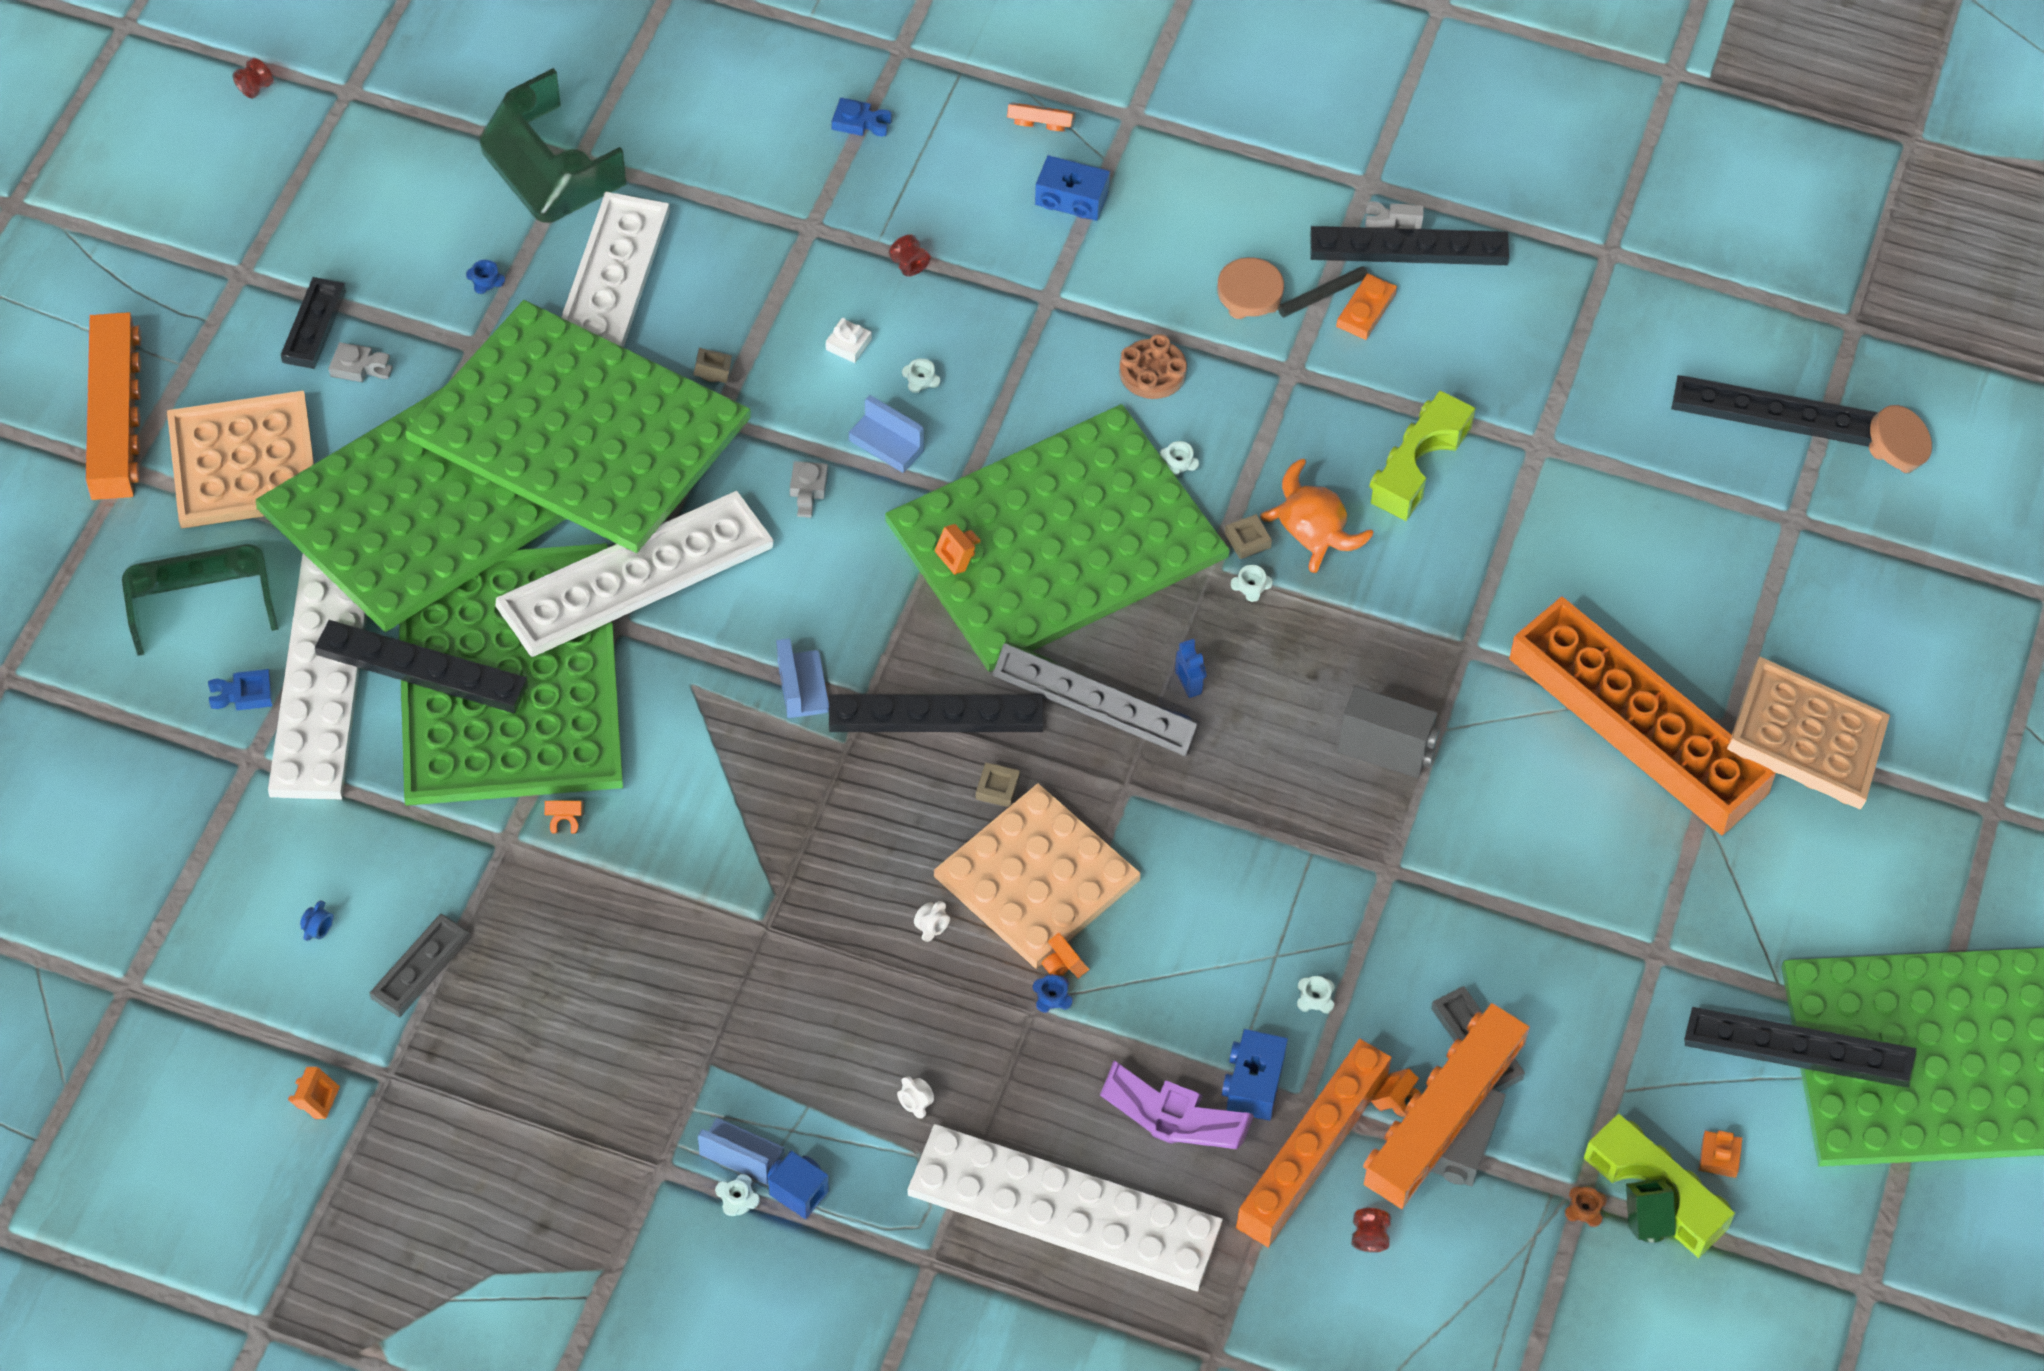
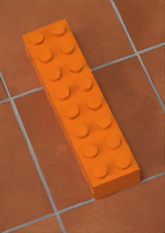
(1640, 715)

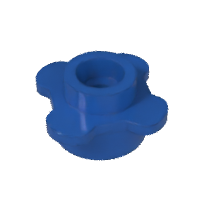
(484, 269)
(316, 921)
(1055, 984)

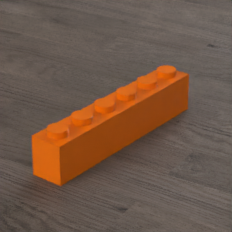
(112, 406)
(1445, 1105)
(1313, 1143)

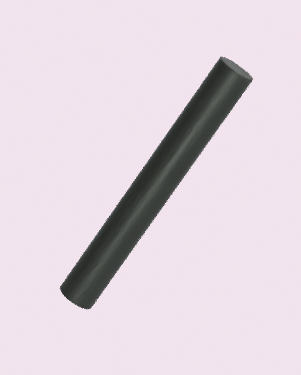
(1322, 291)

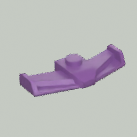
(1174, 1111)

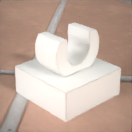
(848, 340)

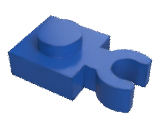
(856, 116)
(1190, 668)
(247, 690)

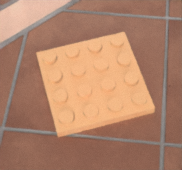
(235, 454)
(1809, 732)
(1036, 874)

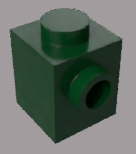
(1650, 1210)

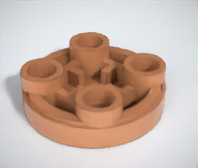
(1250, 287)
(1153, 367)
(1900, 438)

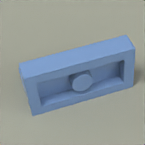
(888, 435)
(801, 681)
(739, 1149)

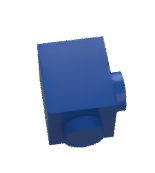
(798, 1183)

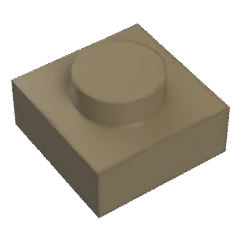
(712, 365)
(1248, 536)
(997, 784)

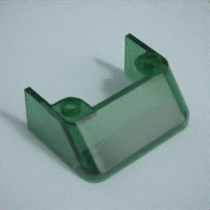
(545, 182)
(194, 569)

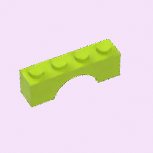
(1441, 427)
(1625, 1153)

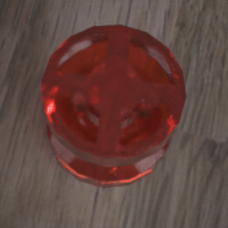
(252, 77)
(909, 255)
(1371, 1230)

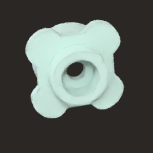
(918, 368)
(1182, 451)
(1252, 574)
(1318, 985)
(737, 1206)

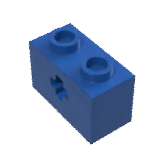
(1072, 188)
(1260, 1055)

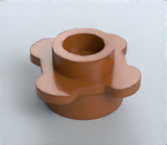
(1588, 1196)

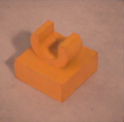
(956, 548)
(564, 810)
(1063, 959)
(1395, 1090)
(315, 1093)
(1720, 1153)

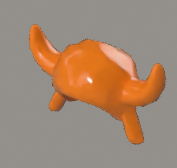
(1314, 517)

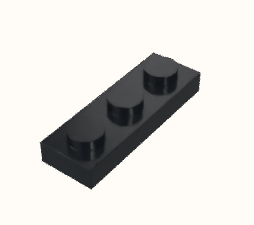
(313, 323)

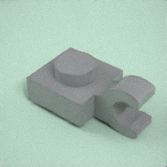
(1399, 216)
(356, 362)
(807, 484)

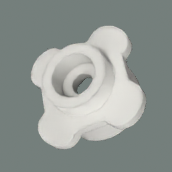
(931, 920)
(915, 1096)

